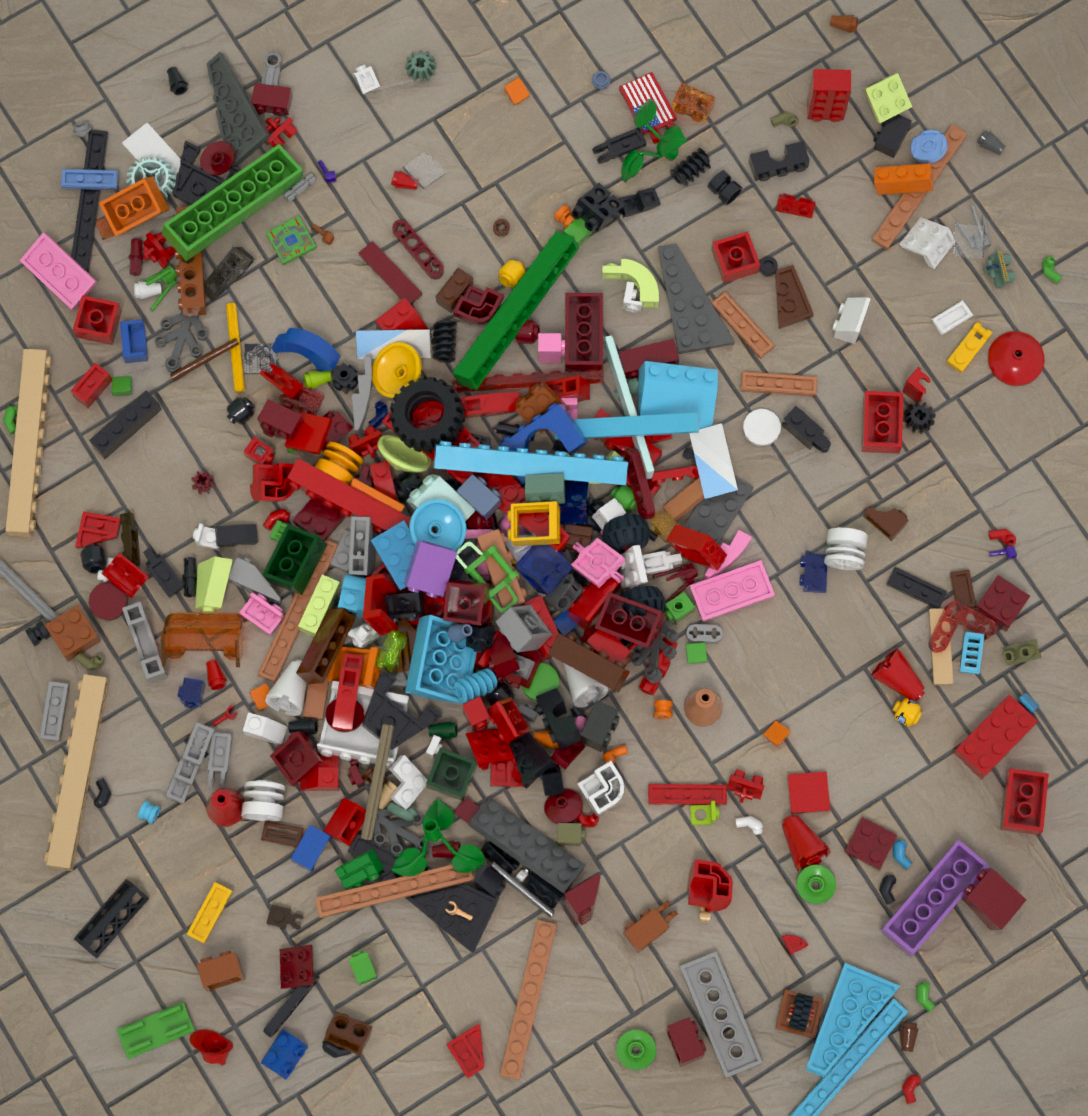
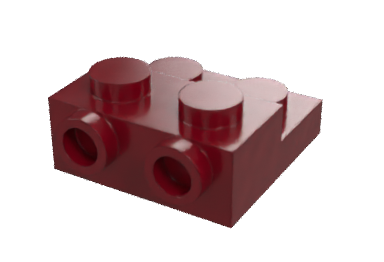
(296, 757)

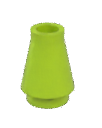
(316, 378)

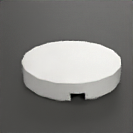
(761, 427)

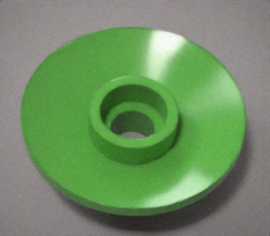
(817, 874)
(638, 1039)

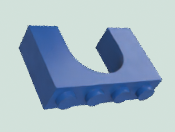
(556, 420)

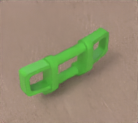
(471, 569)

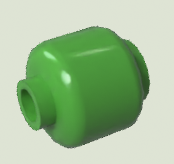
(625, 497)

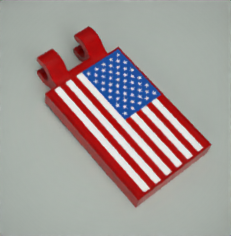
(638, 92)

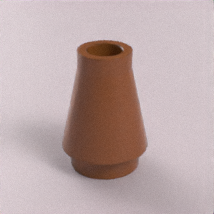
(845, 22)

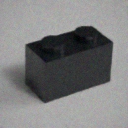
(892, 135)

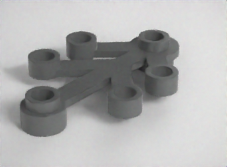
(181, 335)
(652, 673)
(393, 828)

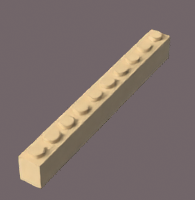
(28, 442)
(77, 773)

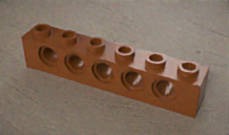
(196, 304)

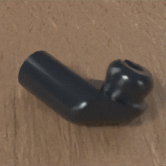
(104, 794)
(885, 888)
(333, 1050)

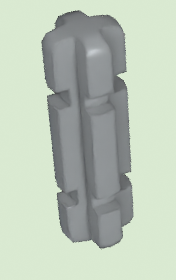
(299, 187)

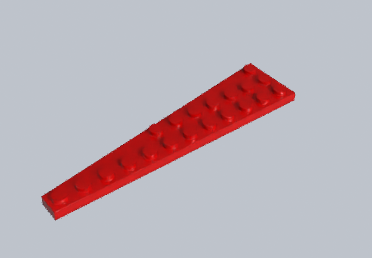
(511, 492)

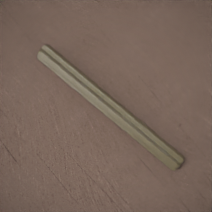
(377, 782)

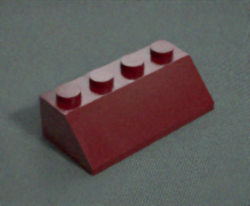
(582, 900)

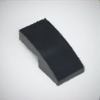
(641, 202)
(236, 535)

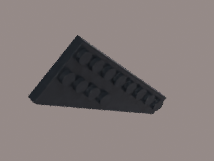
(435, 902)

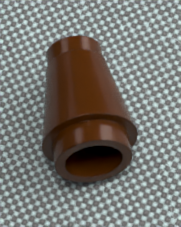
(908, 1035)

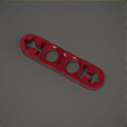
(419, 248)
(639, 484)

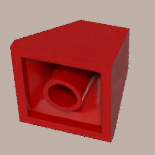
(324, 776)

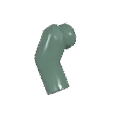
(398, 811)

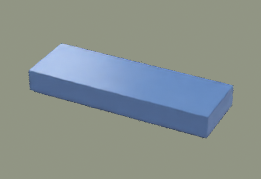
(89, 179)

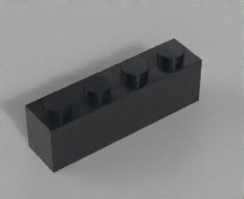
(125, 424)

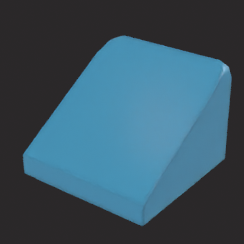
(1028, 703)

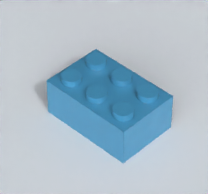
(395, 551)

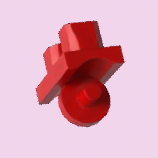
(286, 127)
(154, 250)
(367, 444)
(745, 788)

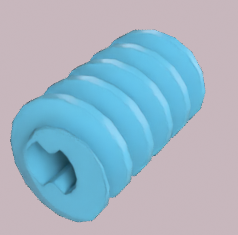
(475, 685)

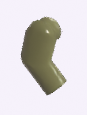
(90, 663)

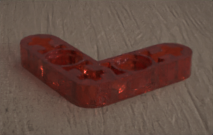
(960, 618)

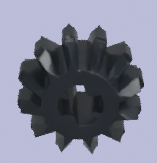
(923, 412)

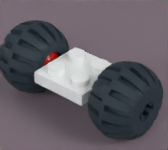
(628, 536)

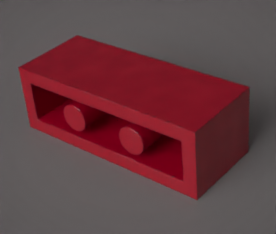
(657, 352)

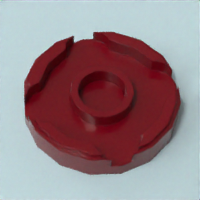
(107, 601)

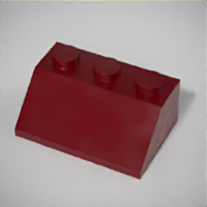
(634, 628)

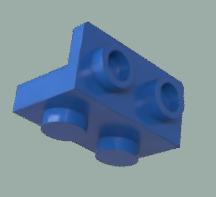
(284, 1054)

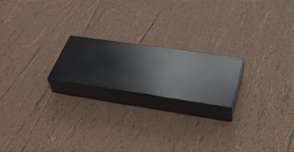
(916, 588)

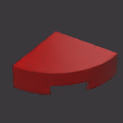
(794, 943)

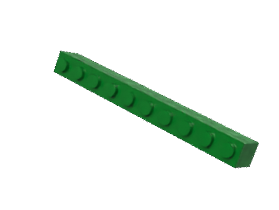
(515, 310)

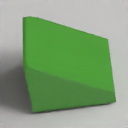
(121, 386)

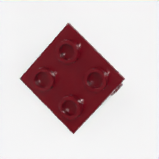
(296, 967)

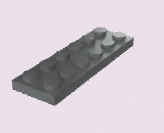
(526, 845)

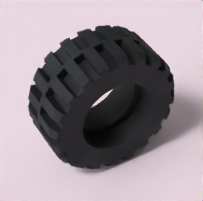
(415, 395)

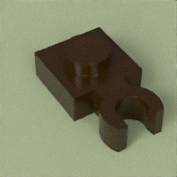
(281, 917)

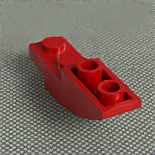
(490, 404)
(347, 692)

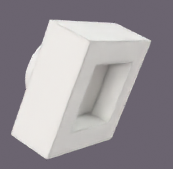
(434, 747)

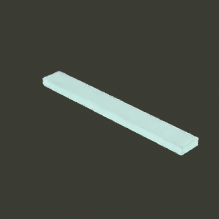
(626, 401)

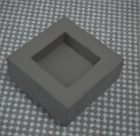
(528, 712)

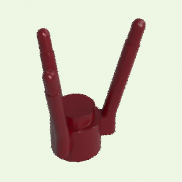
(685, 572)

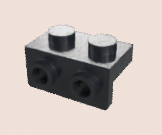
(404, 605)
(543, 889)

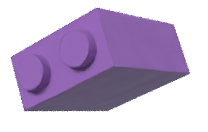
(430, 568)

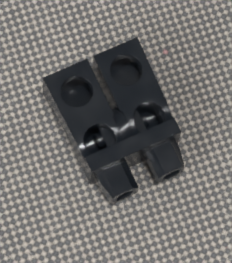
(596, 209)

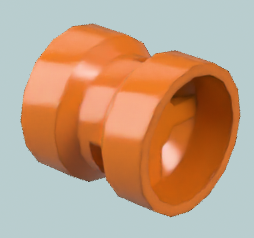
(564, 216)

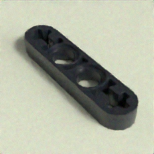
(288, 1008)

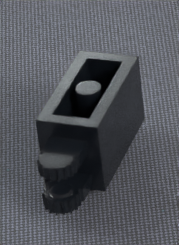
(806, 430)

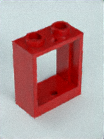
(697, 547)

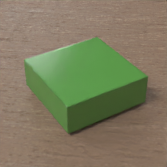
(696, 653)

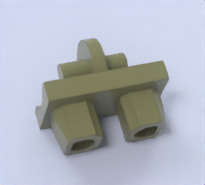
(1021, 652)

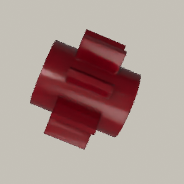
(203, 488)

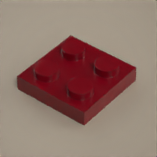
(318, 519)
(870, 843)

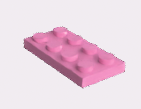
(58, 271)
(732, 591)

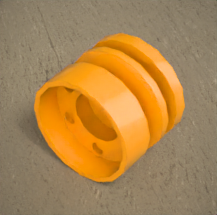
(339, 462)

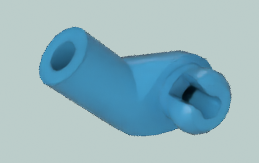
(899, 854)

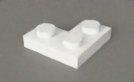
(411, 782)

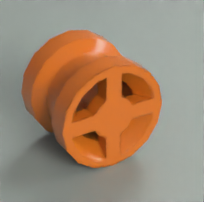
(663, 709)

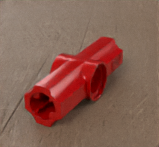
(663, 665)

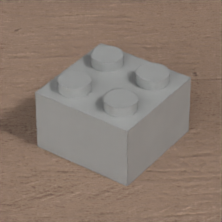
(523, 628)

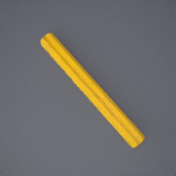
(236, 357)

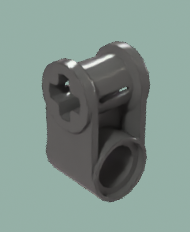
(564, 594)

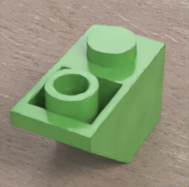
(362, 967)

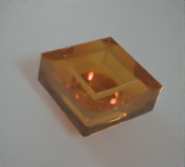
(104, 228)

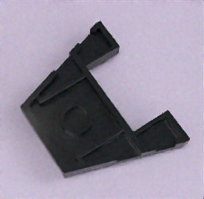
(193, 182)
(385, 711)

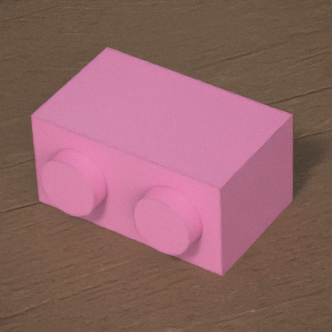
(550, 348)

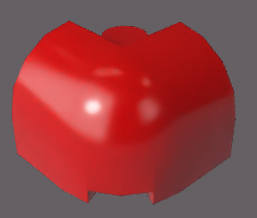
(270, 482)
(709, 886)

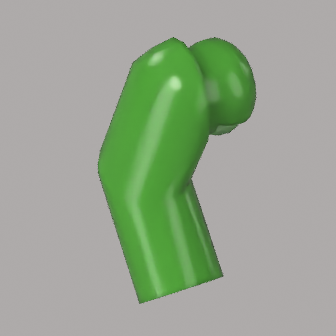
(8, 419)
(922, 996)

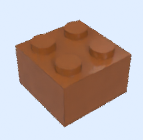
(72, 633)
(220, 970)

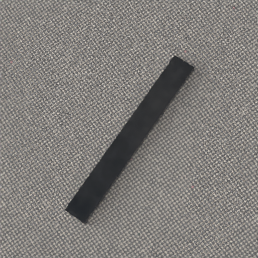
(89, 201)

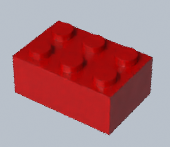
(882, 422)
(1024, 801)

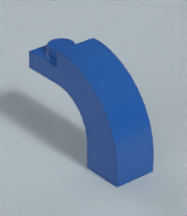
(308, 345)

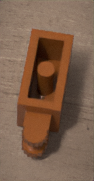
(648, 927)

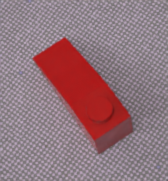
(571, 387)
(383, 479)

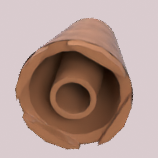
(703, 707)

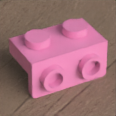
(262, 613)

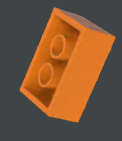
(134, 206)

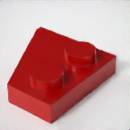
(468, 1051)

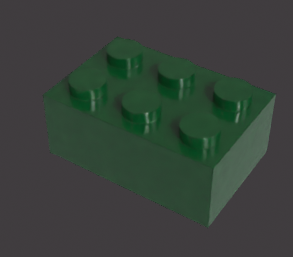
(294, 559)

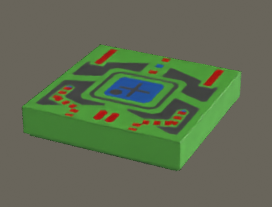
(291, 240)

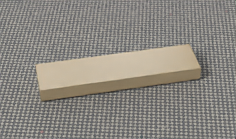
(942, 661)

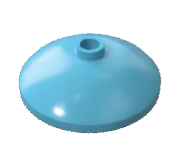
(442, 516)

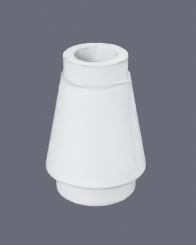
(143, 291)

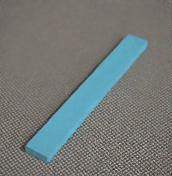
(639, 425)
(851, 1060)

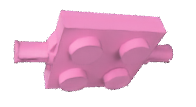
(598, 562)

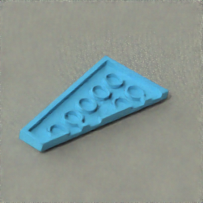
(851, 1009)

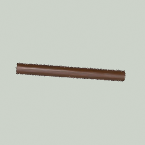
(204, 359)

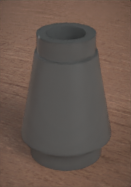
(991, 142)

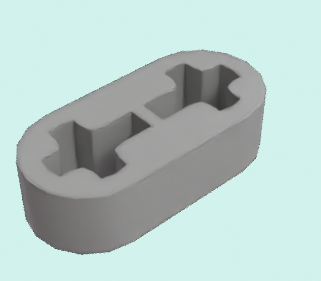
(702, 628)

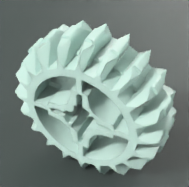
(161, 169)

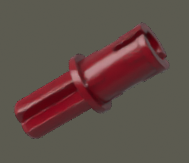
(135, 257)

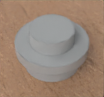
(81, 129)

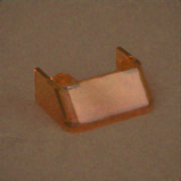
(202, 633)

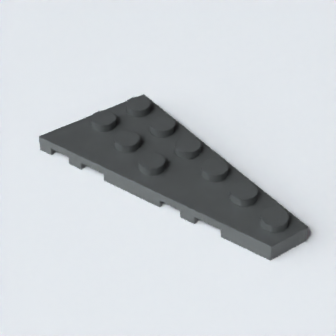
(235, 113)
(692, 313)

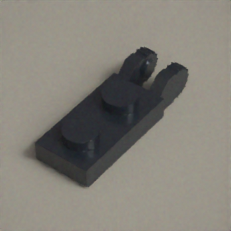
(620, 145)

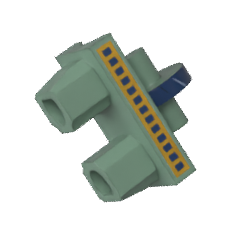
(997, 269)

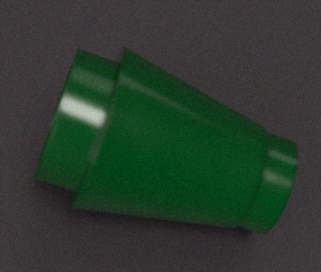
(444, 730)

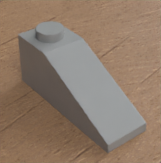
(361, 549)
(248, 577)

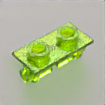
(395, 642)

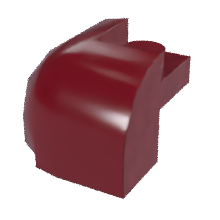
(478, 305)

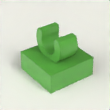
(278, 531)

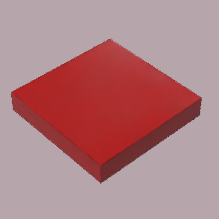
(311, 434)
(808, 792)

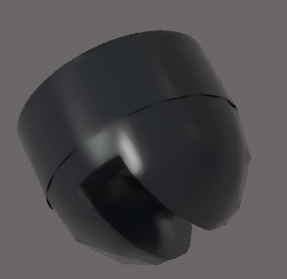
(594, 506)

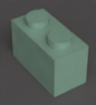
(545, 488)

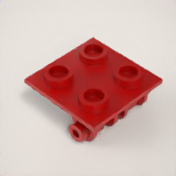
(488, 747)

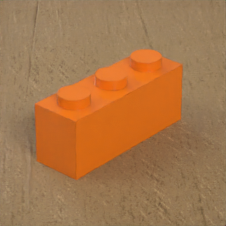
(903, 179)

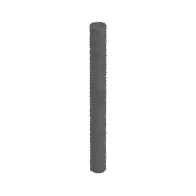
(522, 889)

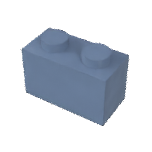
(479, 496)

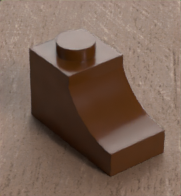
(888, 523)

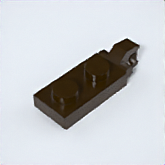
(130, 538)

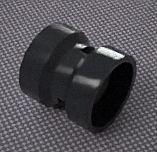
(37, 633)

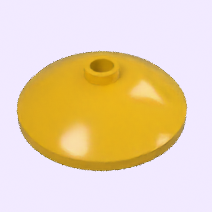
(390, 365)

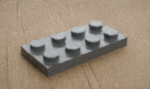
(717, 513)

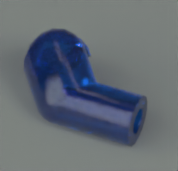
(381, 413)

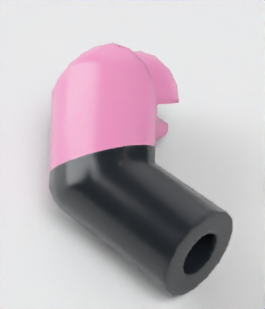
(581, 718)

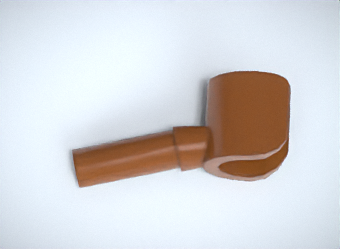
(327, 235)

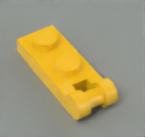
(969, 348)

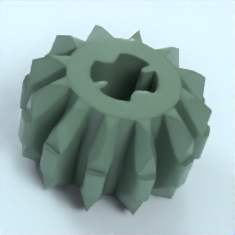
(423, 60)

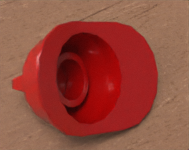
(211, 1045)

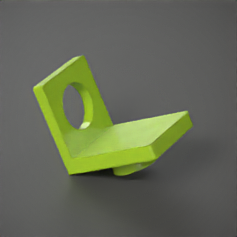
(711, 811)

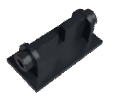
(494, 854)

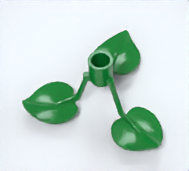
(667, 147)
(437, 818)

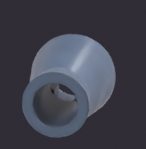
(459, 632)

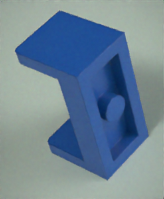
(133, 341)
(310, 848)

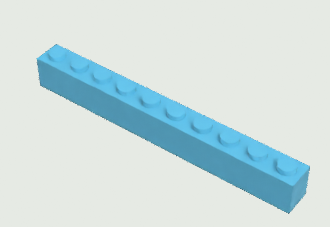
(524, 463)

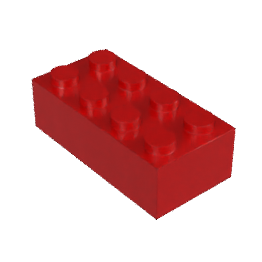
(828, 95)
(995, 737)

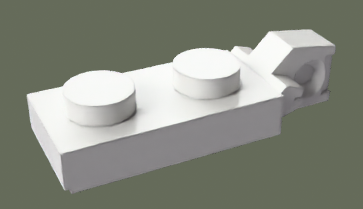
(660, 562)

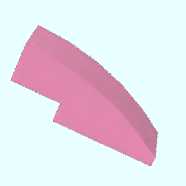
(734, 551)

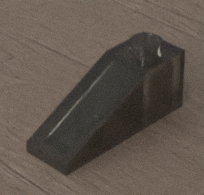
(227, 272)

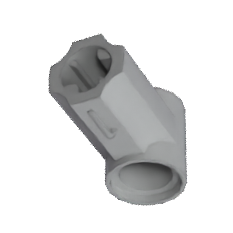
(271, 72)

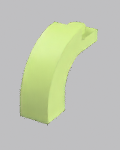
(640, 275)

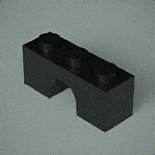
(764, 167)
(563, 730)

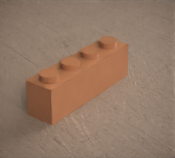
(495, 572)

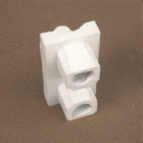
(363, 635)

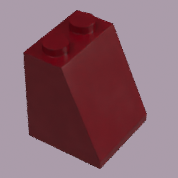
(992, 899)

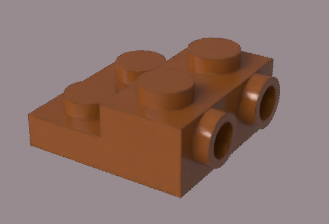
(537, 402)

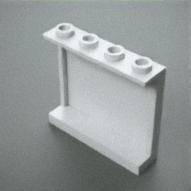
(358, 743)

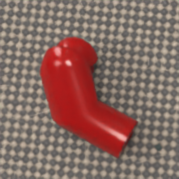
(280, 514)
(588, 820)
(909, 1086)

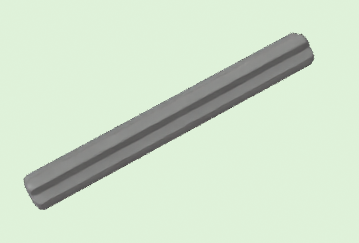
(26, 592)

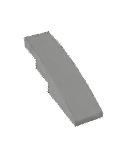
(362, 400)
(189, 763)

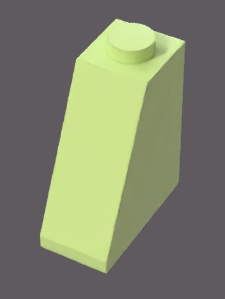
(212, 583)

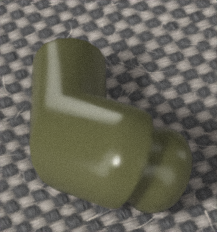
(784, 118)

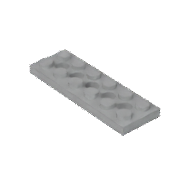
(714, 1027)

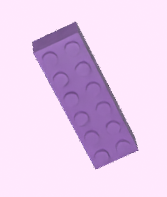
(933, 898)

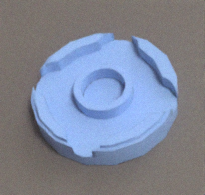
(929, 146)

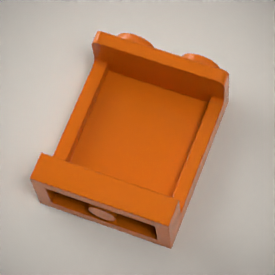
(369, 669)

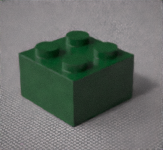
(451, 774)

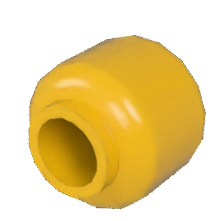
(511, 273)

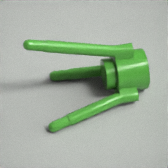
(166, 275)

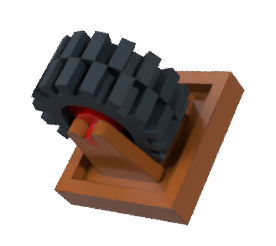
(799, 1014)

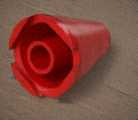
(899, 675)
(225, 807)
(803, 843)

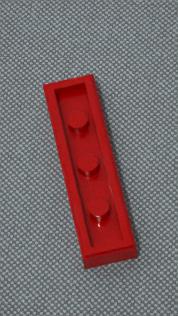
(686, 794)

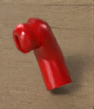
(1004, 535)

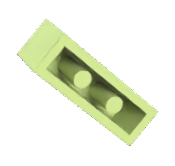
(320, 602)

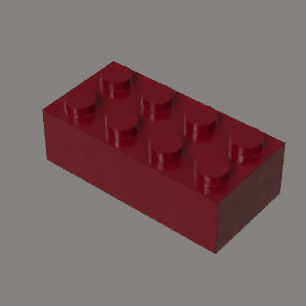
(583, 331)

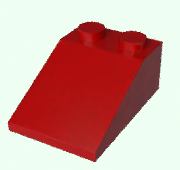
(508, 720)

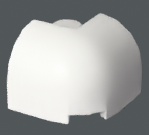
(603, 788)

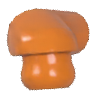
(614, 752)

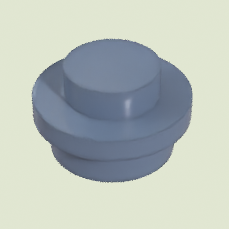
(601, 80)

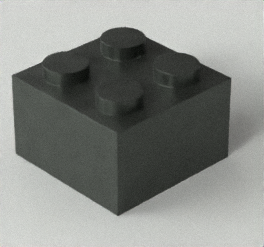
(599, 725)

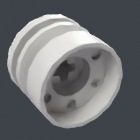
(845, 548)
(263, 804)

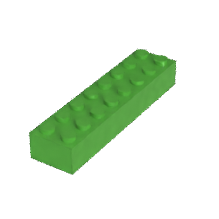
(232, 202)

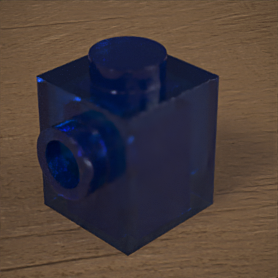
(191, 692)

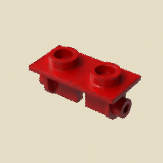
(789, 205)

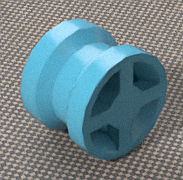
(149, 812)

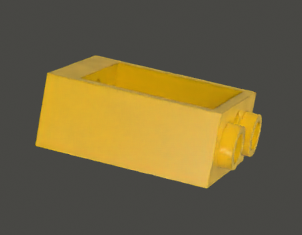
(537, 507)

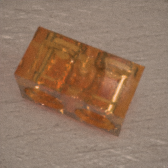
(695, 98)

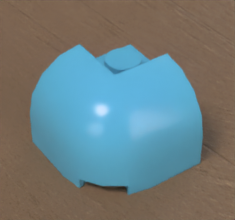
(353, 594)

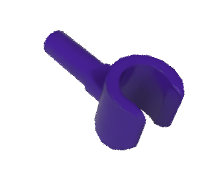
(329, 176)
(1009, 551)

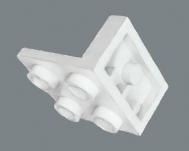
(929, 240)

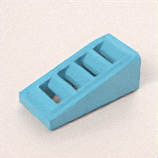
(977, 637)

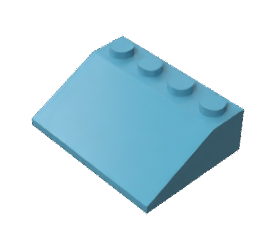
(677, 390)
(438, 661)

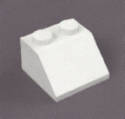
(851, 319)

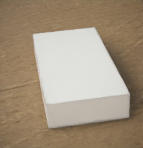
(952, 318)

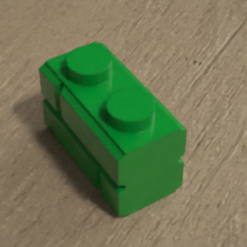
(359, 869)

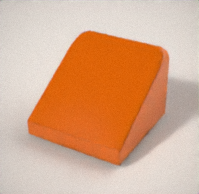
(516, 91)
(259, 696)
(777, 733)

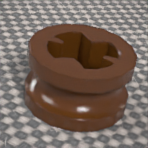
(499, 222)

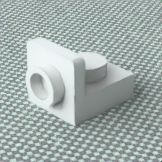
(366, 78)
(629, 299)
(205, 537)

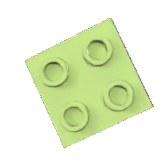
(887, 97)

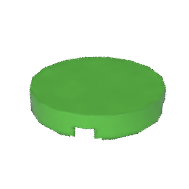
(543, 681)

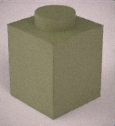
(570, 834)

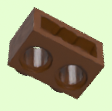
(346, 1037)

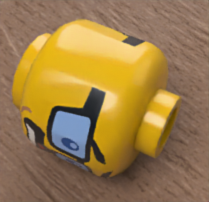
(907, 712)

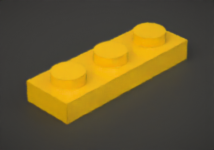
(209, 913)

